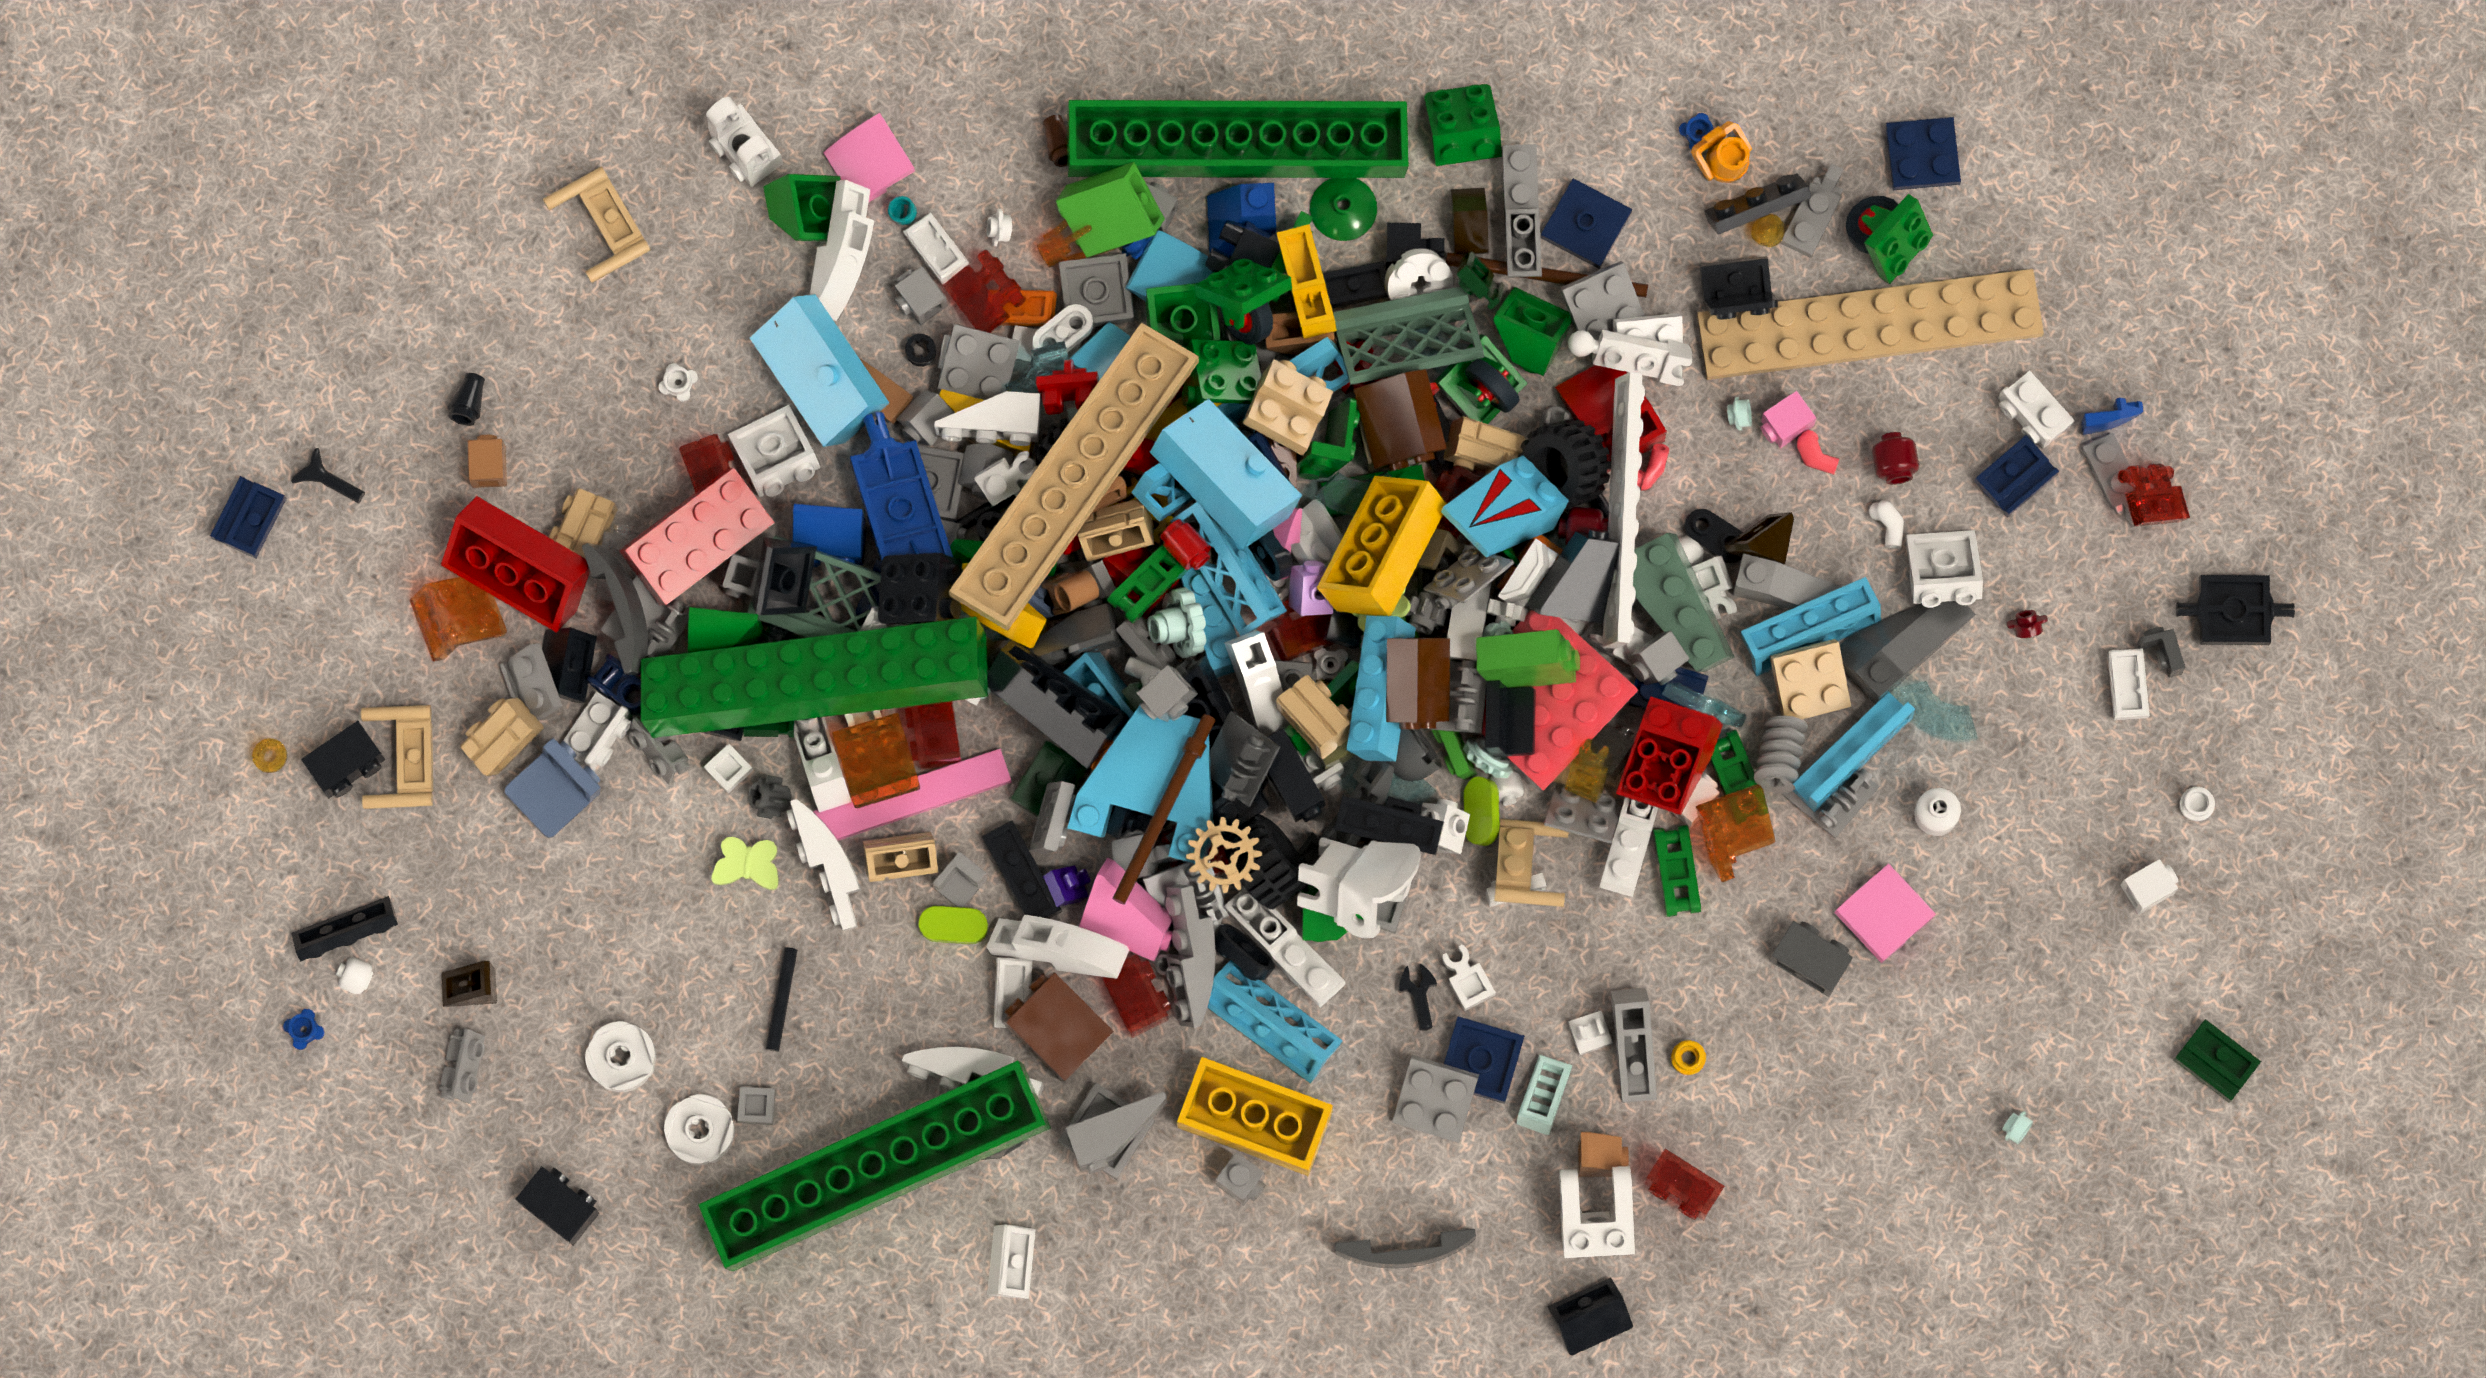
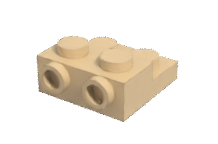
(1288, 405)

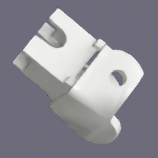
(1356, 880)

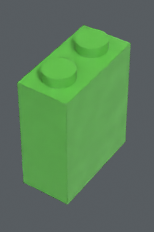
(1114, 205)
(1527, 659)

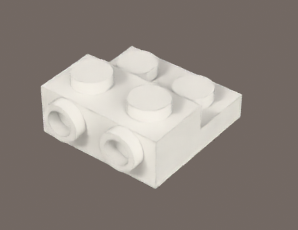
(774, 452)
(1944, 568)

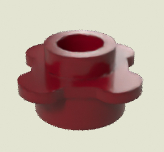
(2027, 624)

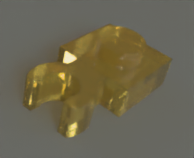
(1586, 774)

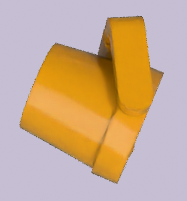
(1726, 158)

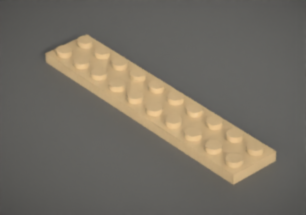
(1873, 324)
(1074, 476)

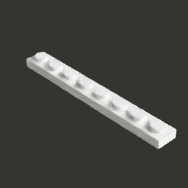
(1622, 507)

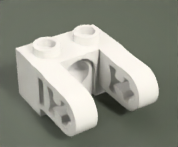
(733, 125)
(1597, 1232)

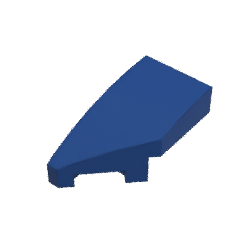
(2107, 420)

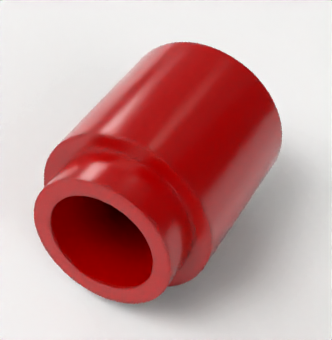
(1186, 545)

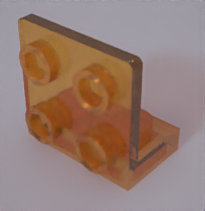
(455, 615)
(876, 760)
(1734, 827)

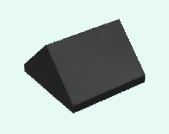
(783, 577)

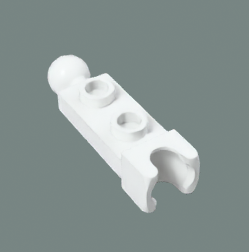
(1634, 354)

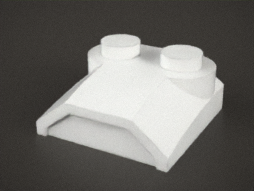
(1528, 574)

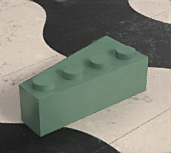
(1677, 602)

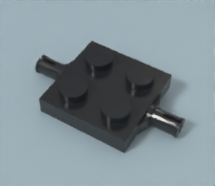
(2235, 609)

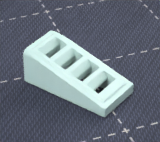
(1536, 1121)

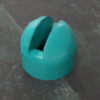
(896, 210)

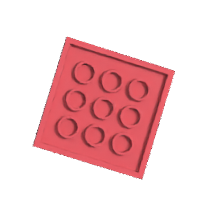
(1569, 711)

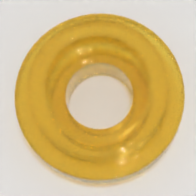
(1774, 230)
(265, 746)

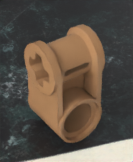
(1070, 590)

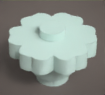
(1179, 623)

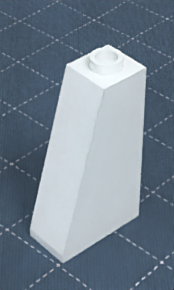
(1468, 623)

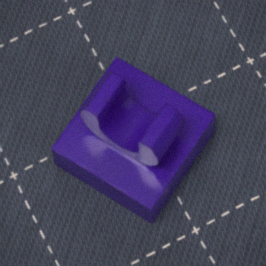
(1067, 885)

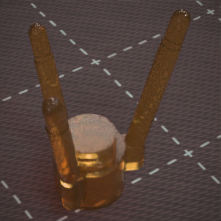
(1055, 247)

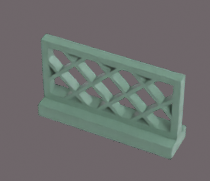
(1405, 317)
(814, 625)

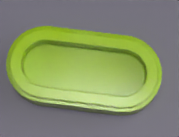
(1482, 804)
(953, 925)

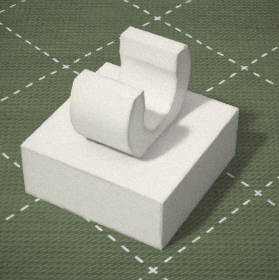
(1590, 1033)

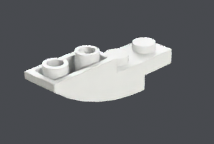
(847, 245)
(1628, 847)
(822, 848)
(1059, 943)
(1285, 947)
(957, 1065)

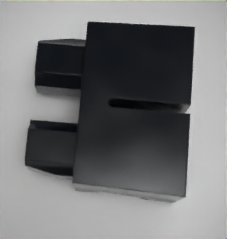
(1248, 244)

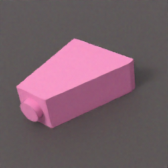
(1138, 924)

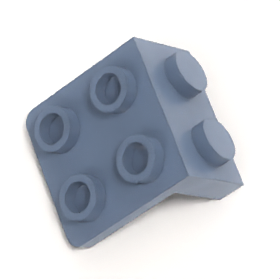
(553, 788)

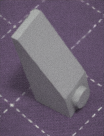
(1777, 583)
(1634, 1044)
(1106, 1135)

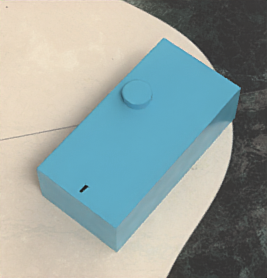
(819, 370)
(1225, 473)

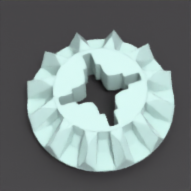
(1483, 759)

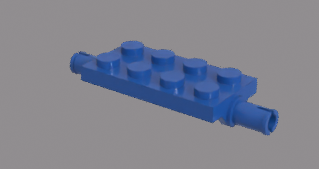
(897, 495)

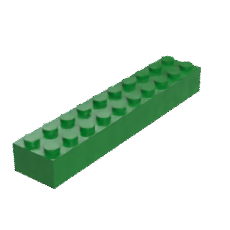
(1239, 138)
(814, 677)
(874, 1166)

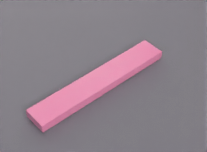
(936, 790)

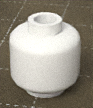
(1931, 821)

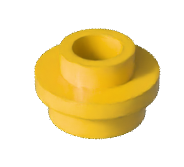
(1692, 1047)

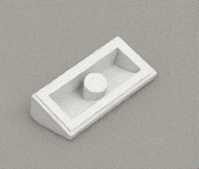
(1011, 1261)

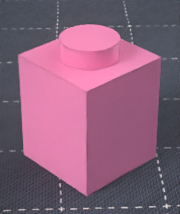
(1787, 420)

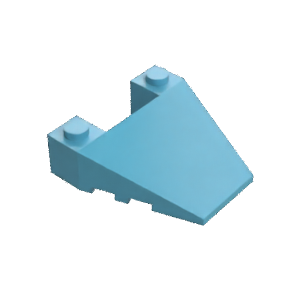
(1136, 776)

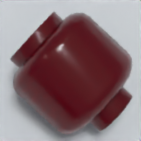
(1895, 458)
(1580, 520)

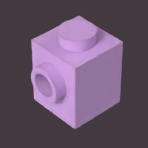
(1303, 590)

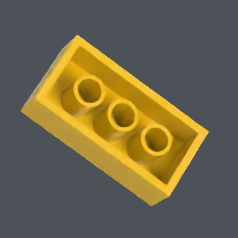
(1382, 546)
(1255, 1116)

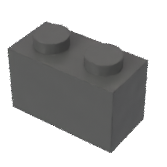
(1812, 957)

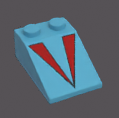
(1506, 507)

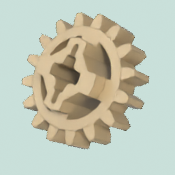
(1217, 840)

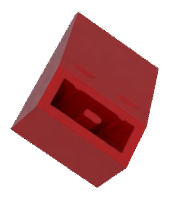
(1591, 400)
(1669, 755)

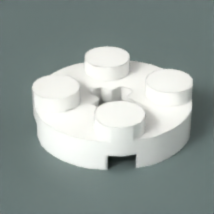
(1414, 264)
(613, 1075)
(690, 1112)

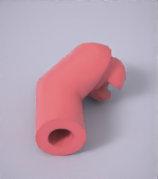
(1812, 454)
(1655, 467)

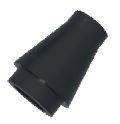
(467, 401)

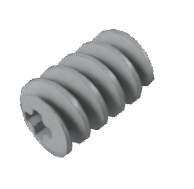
(1780, 753)

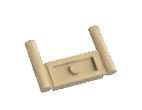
(609, 216)
(413, 753)
(1515, 863)

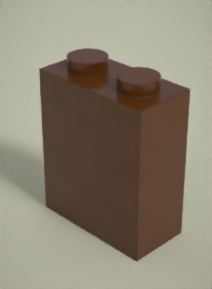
(1400, 420)
(1418, 682)
(1056, 1025)

